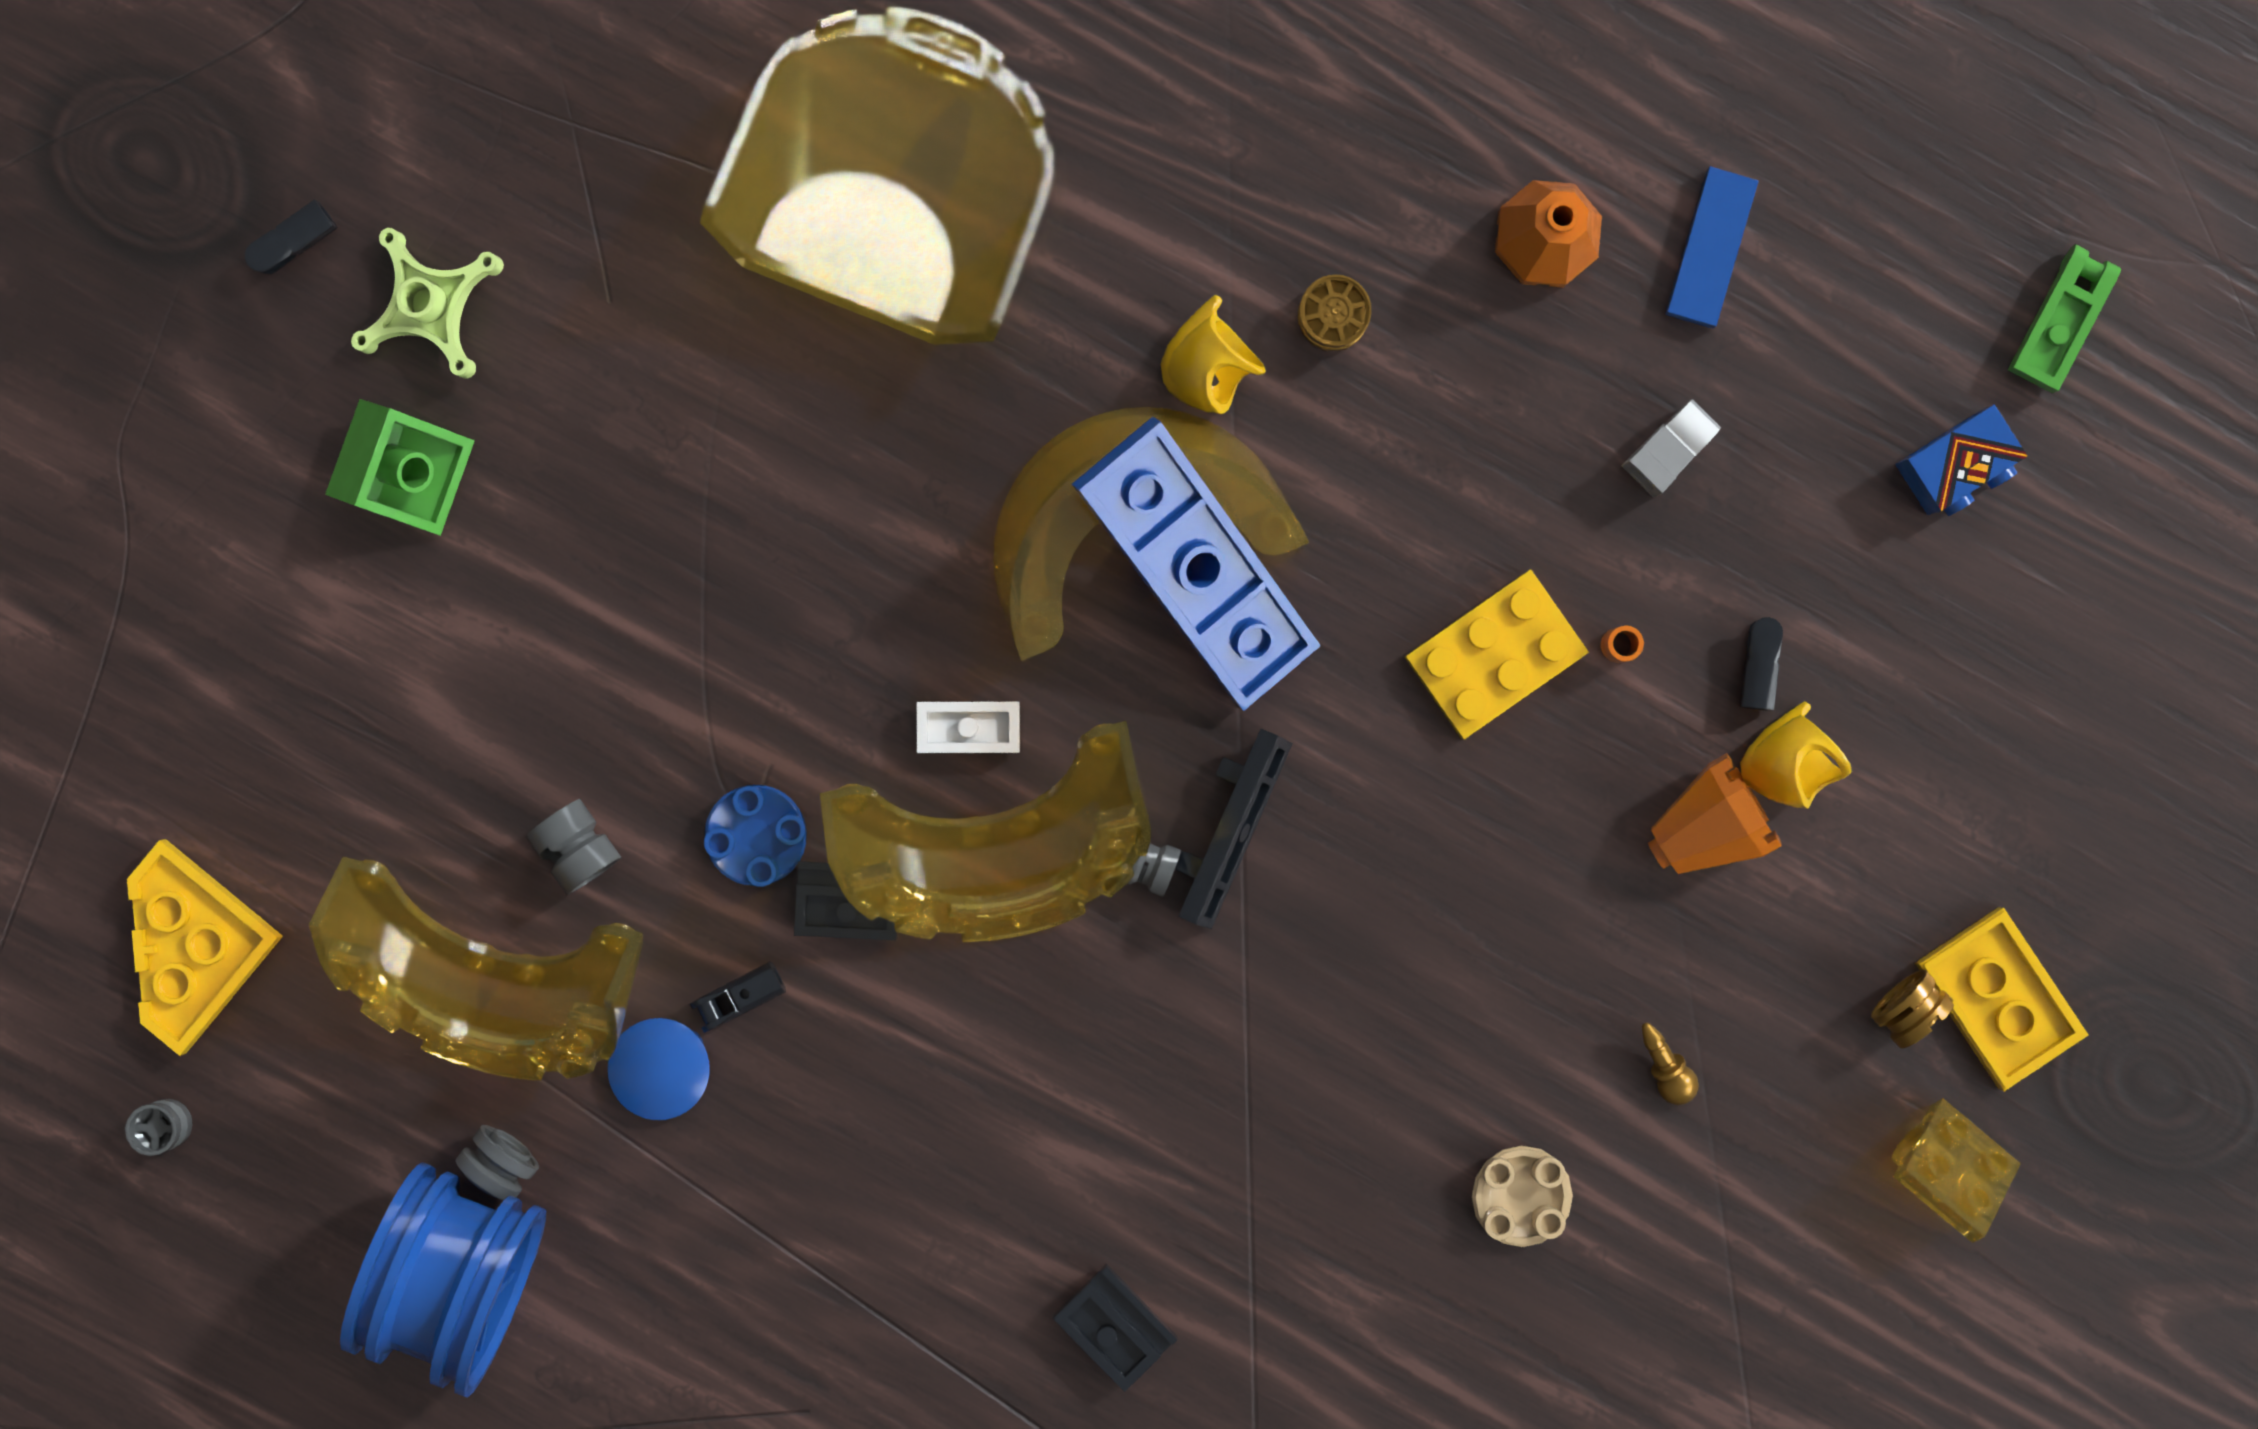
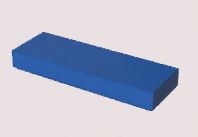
(1711, 247)

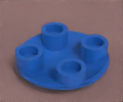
(755, 835)
(659, 1069)

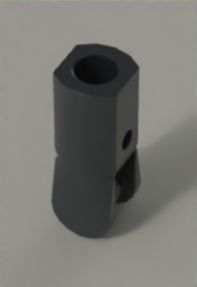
(290, 238)
(1762, 665)
(744, 993)

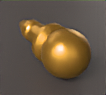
(1675, 1080)

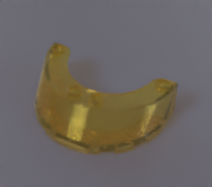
(1049, 519)
(998, 870)
(464, 995)

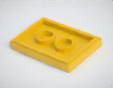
(2003, 999)

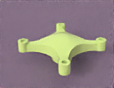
(427, 303)

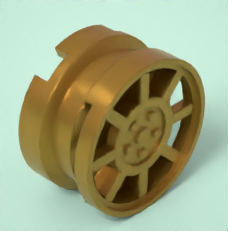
(1334, 312)
(1912, 1008)

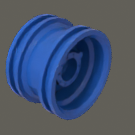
(442, 1279)

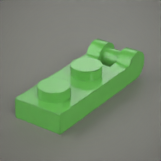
(2064, 320)

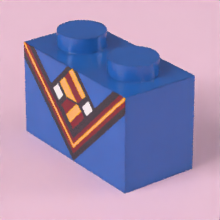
(1961, 461)

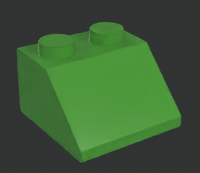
(399, 467)

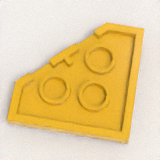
(189, 945)

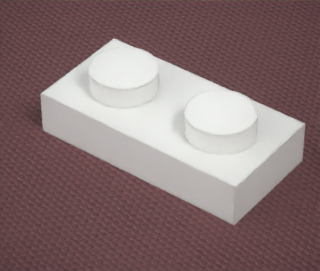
(968, 727)

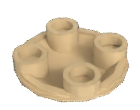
(1522, 1196)

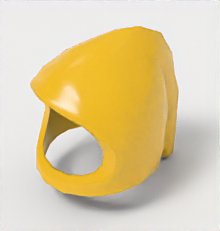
(1203, 349)
(1790, 762)

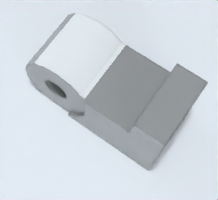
(1671, 448)

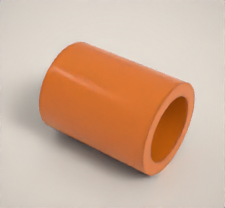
(1636, 640)

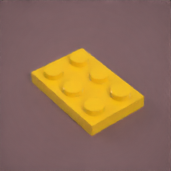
(1496, 654)

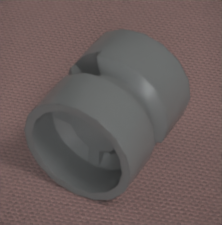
(573, 846)

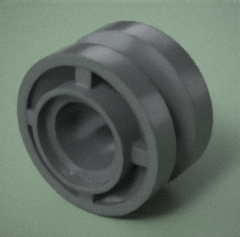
(497, 1162)

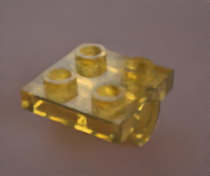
(1955, 1169)

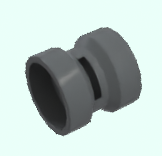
(1159, 869)
(147, 1129)

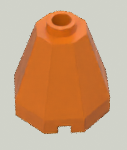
(1548, 233)
(1713, 823)

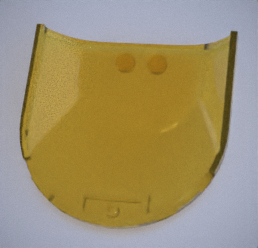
(889, 174)

